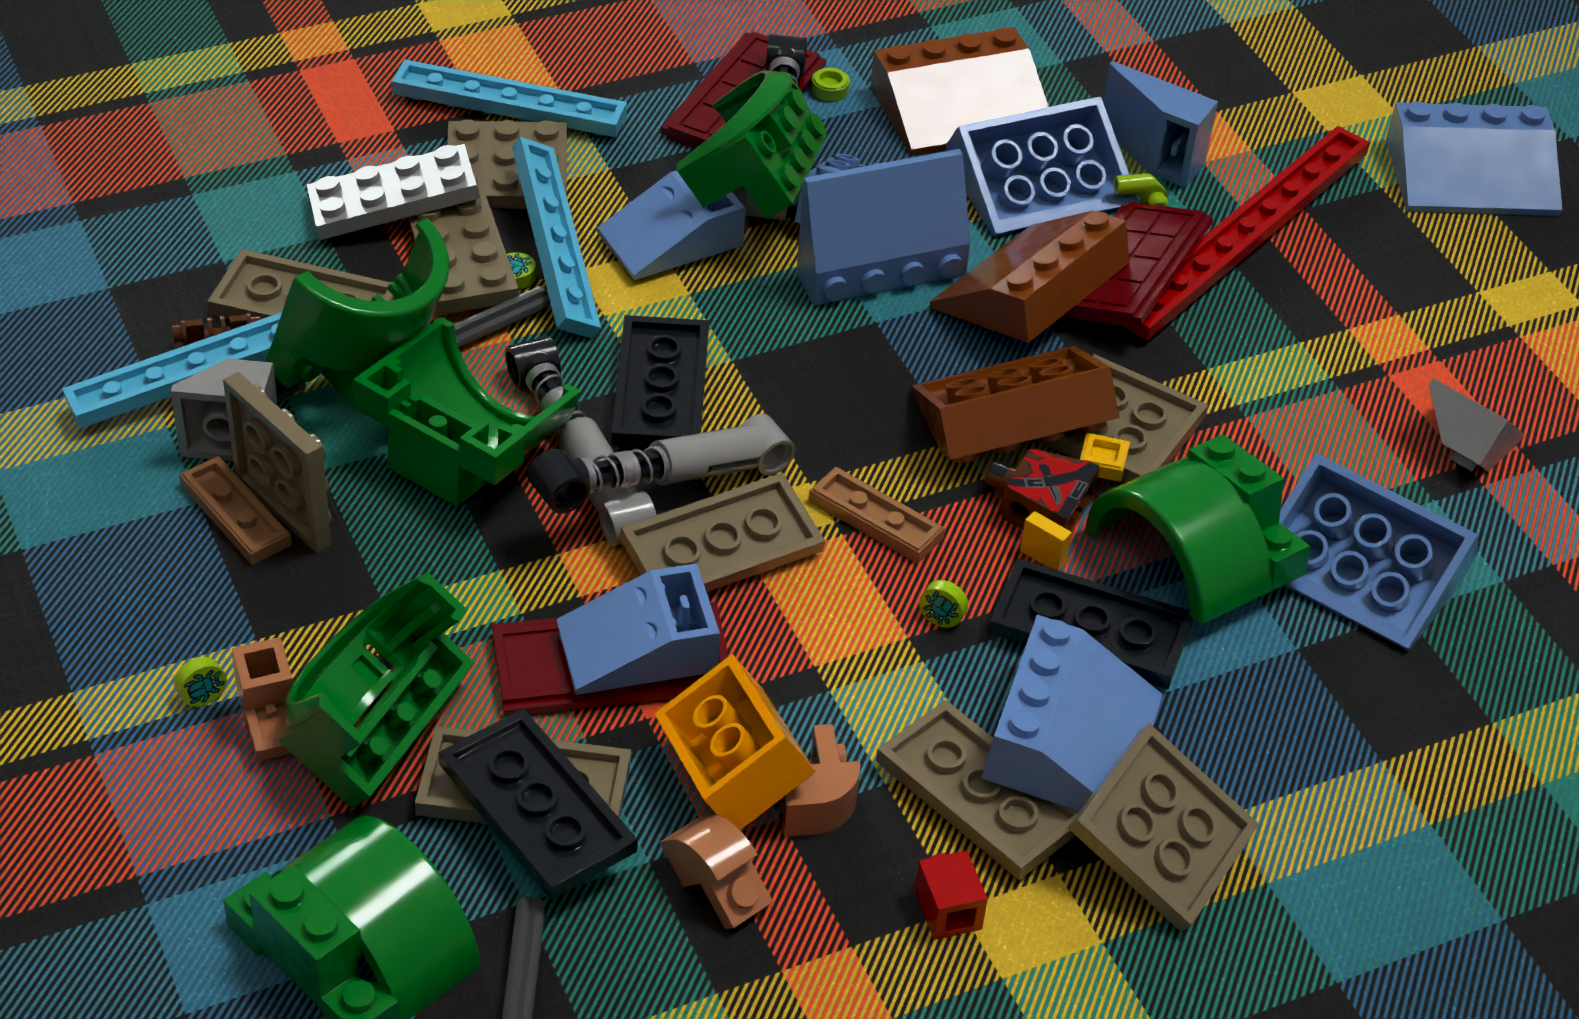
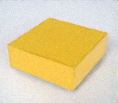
(1107, 453)
(1045, 541)

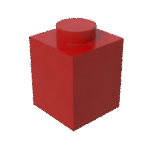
(950, 894)

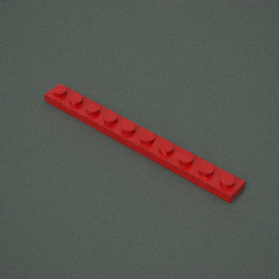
(1255, 223)

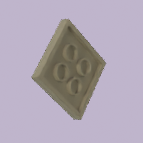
(492, 156)
(1151, 418)
(278, 461)
(1164, 827)

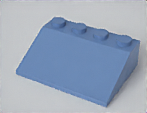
(1475, 159)
(1041, 165)
(883, 227)
(1374, 552)
(1067, 716)

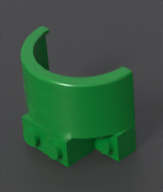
(348, 335)
(441, 420)
(1220, 521)
(353, 897)

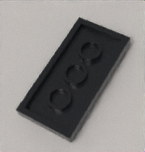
(660, 380)
(1131, 626)
(538, 803)

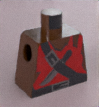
(1044, 484)

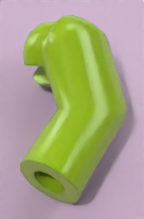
(1144, 186)

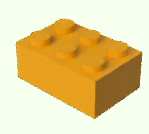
(734, 743)

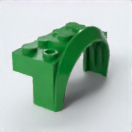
(762, 146)
(347, 678)

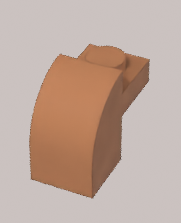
(262, 688)
(826, 796)
(718, 858)

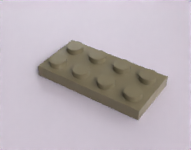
(477, 258)
(262, 282)
(728, 534)
(943, 765)
(440, 798)

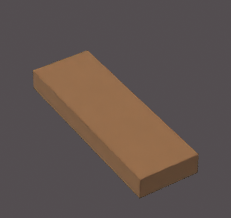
(235, 510)
(876, 514)

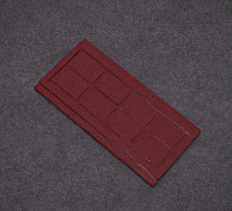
(697, 119)
(1157, 248)
(538, 679)

